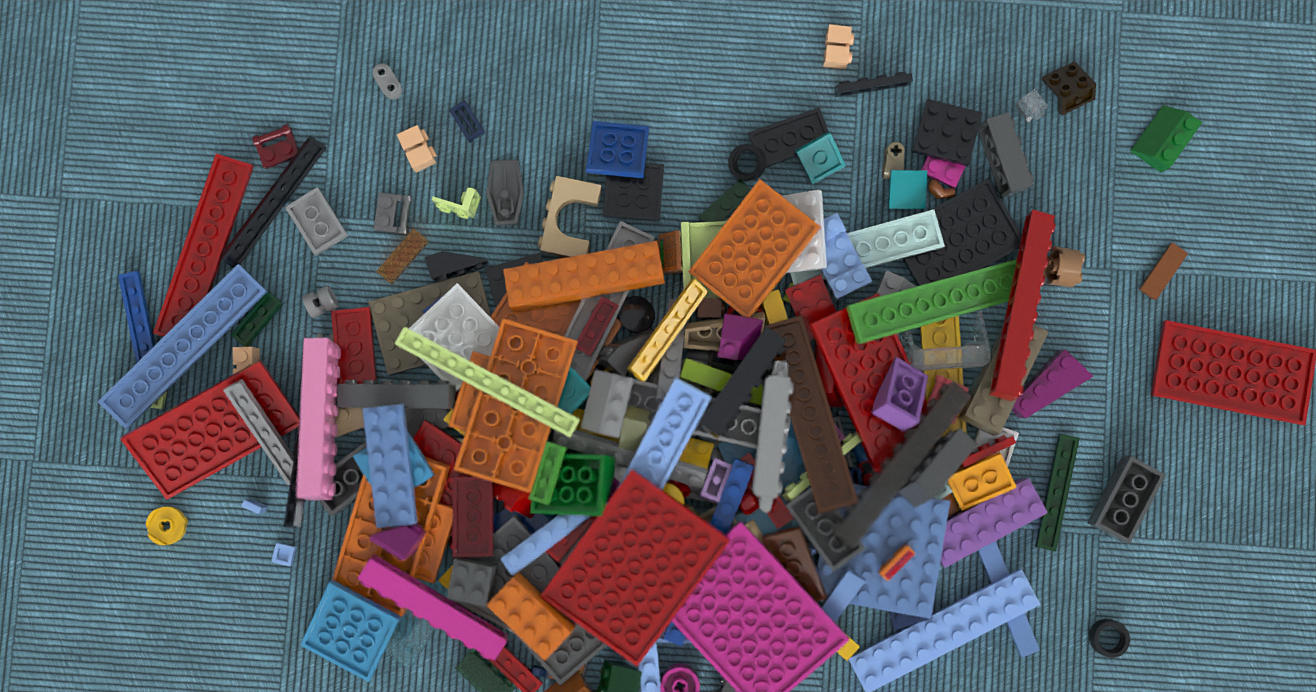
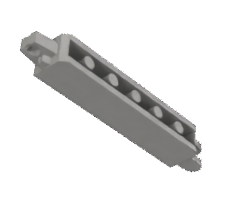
(771, 435)

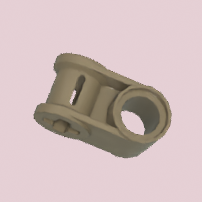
(893, 162)

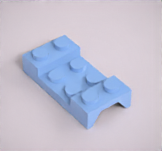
(844, 268)

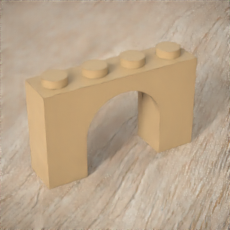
(566, 192)

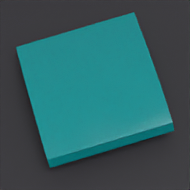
(907, 189)

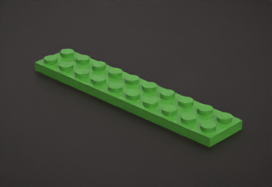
(931, 302)

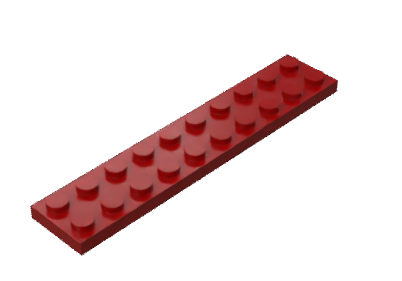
(205, 240)

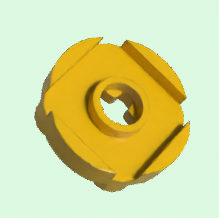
(156, 530)

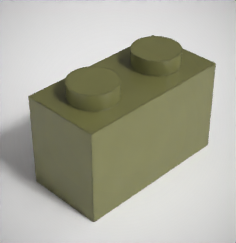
(634, 428)

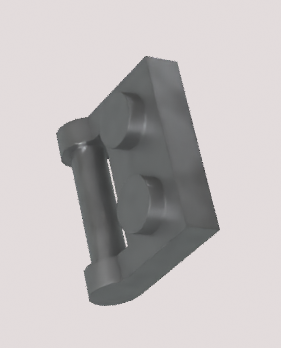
(387, 212)

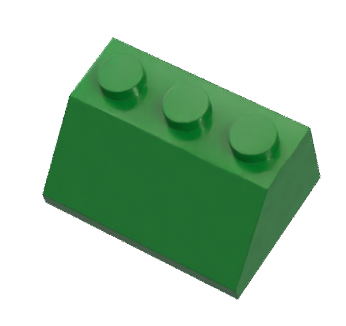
(1165, 137)

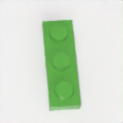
(547, 473)

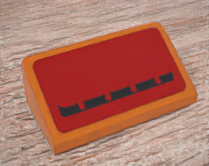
(896, 562)

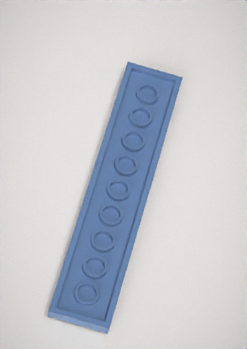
(182, 346)

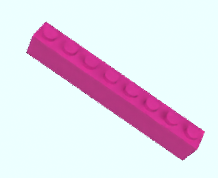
(433, 607)

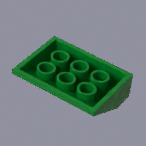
(580, 486)

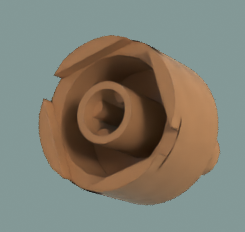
(1064, 267)

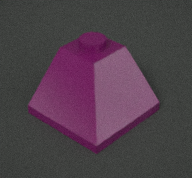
(738, 336)
(400, 540)

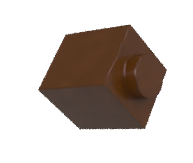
(710, 308)

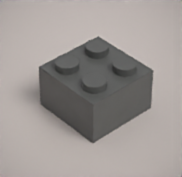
(472, 580)

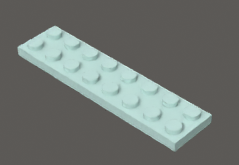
(890, 242)

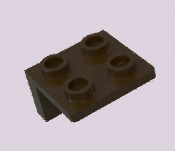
(1071, 87)

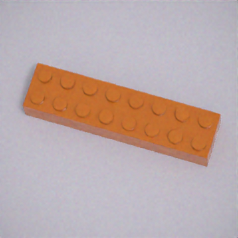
(583, 276)

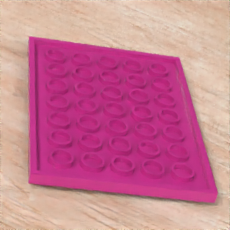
(757, 620)

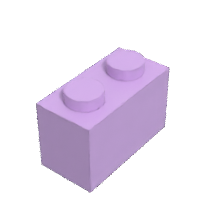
(715, 481)

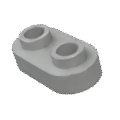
(387, 80)

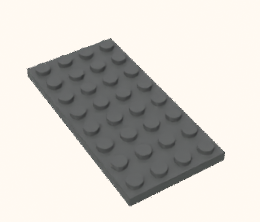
(580, 644)

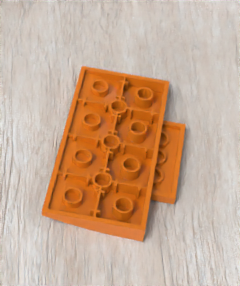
(500, 439)
(423, 564)

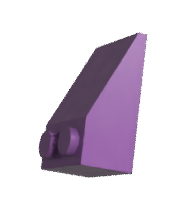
(901, 395)

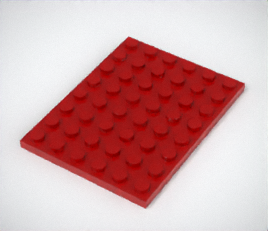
(635, 567)

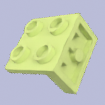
(469, 200)

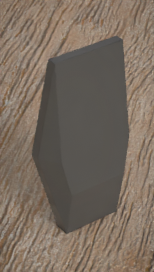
(505, 192)

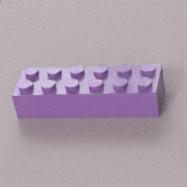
(990, 521)

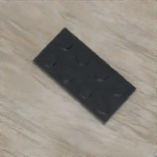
(784, 137)

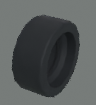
(733, 162)
(1122, 646)

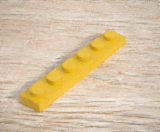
(667, 330)

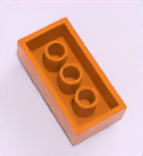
(530, 616)

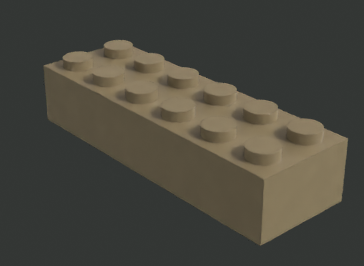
(991, 412)

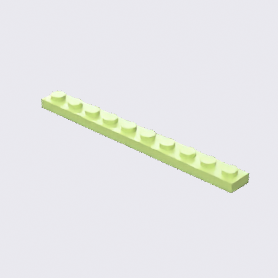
(487, 382)

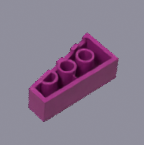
(1051, 382)

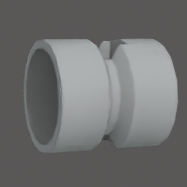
(326, 298)

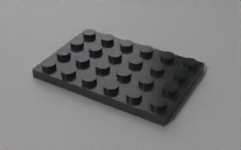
(974, 233)

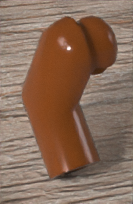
(939, 192)

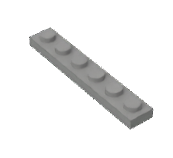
(670, 363)
(261, 428)

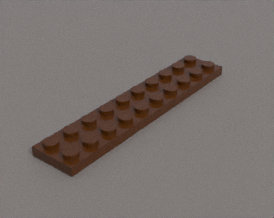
(813, 421)

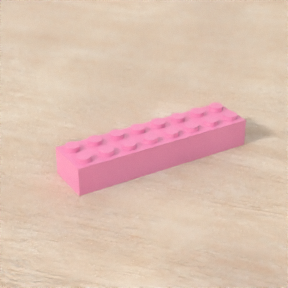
(318, 419)

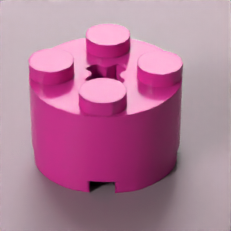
(679, 673)

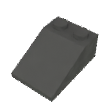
(620, 354)

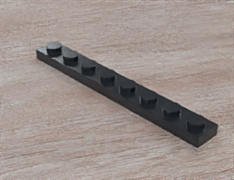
(273, 202)

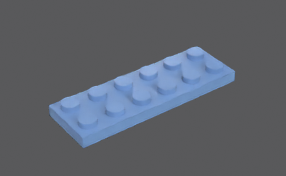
(390, 465)

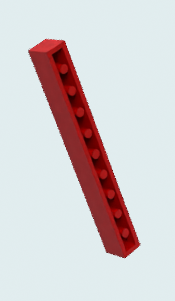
(1022, 306)

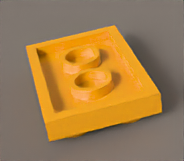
(981, 481)

